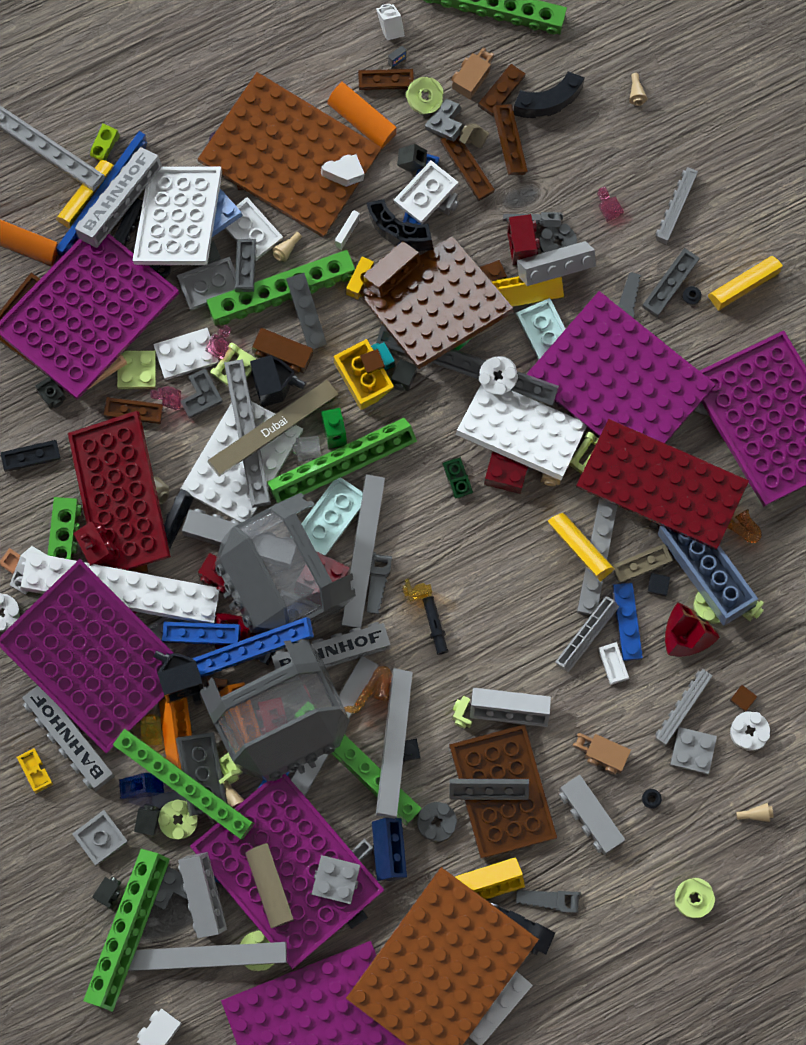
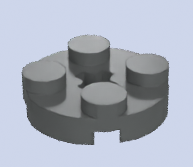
(550, 234)
(427, 815)

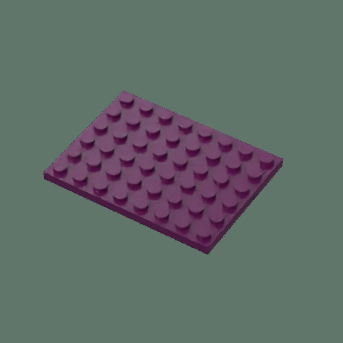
(86, 313)
(620, 373)
(763, 414)
(89, 655)
(296, 842)
(309, 1006)

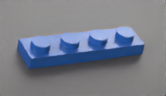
(627, 622)
(201, 633)

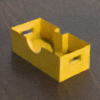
(357, 281)
(33, 772)

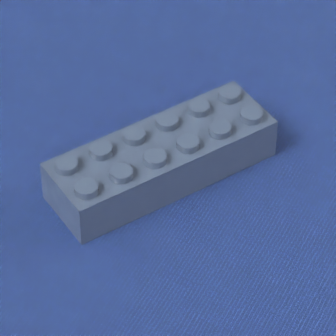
(711, 575)

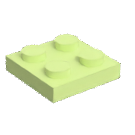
(139, 371)

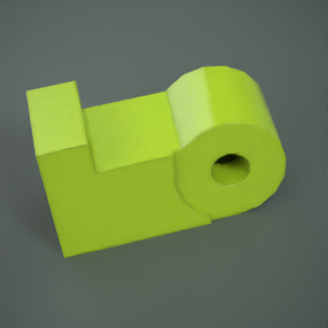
(104, 142)

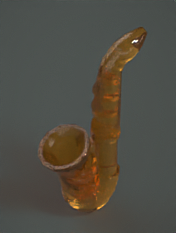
(746, 527)
(380, 683)

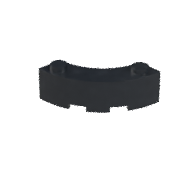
(549, 101)
(395, 231)
(542, 933)

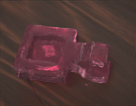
(610, 206)
(217, 343)
(170, 397)

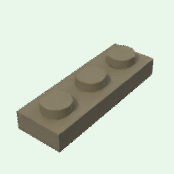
(642, 563)

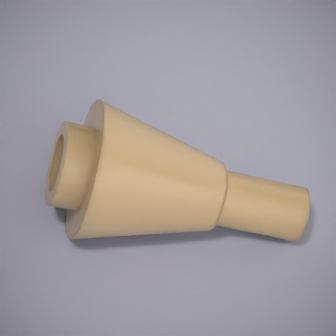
(637, 94)
(283, 250)
(232, 796)
(759, 813)

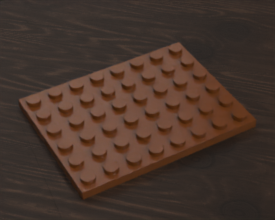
(277, 149)
(442, 965)

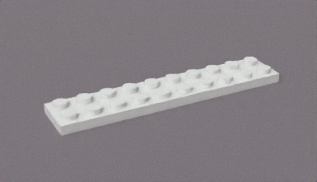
(137, 590)

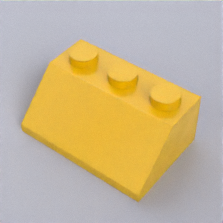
(364, 387)

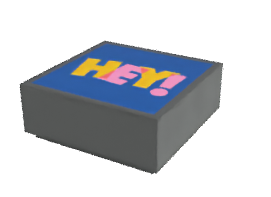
(397, 56)

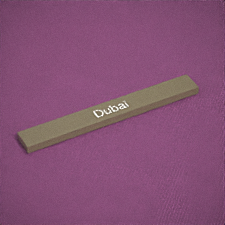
(272, 428)

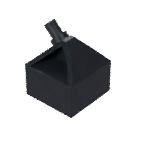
(273, 379)
(178, 676)

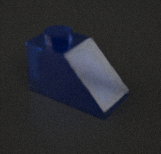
(140, 786)

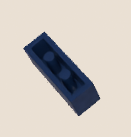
(389, 849)

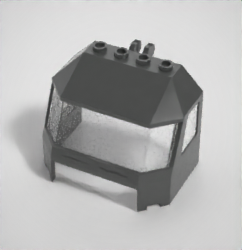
(277, 571)
(280, 717)

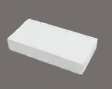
(347, 229)
(613, 663)

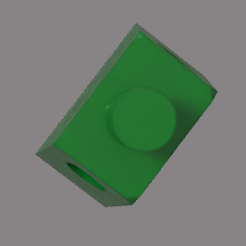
(333, 427)

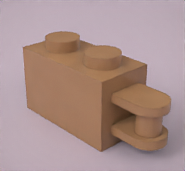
(472, 73)
(603, 752)

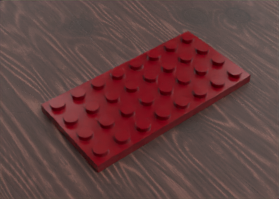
(662, 484)
(120, 489)

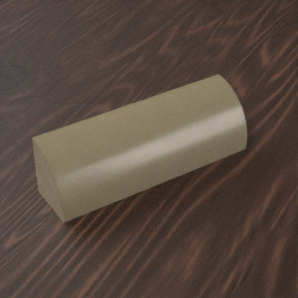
(269, 886)

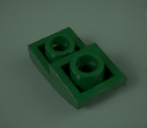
(457, 478)

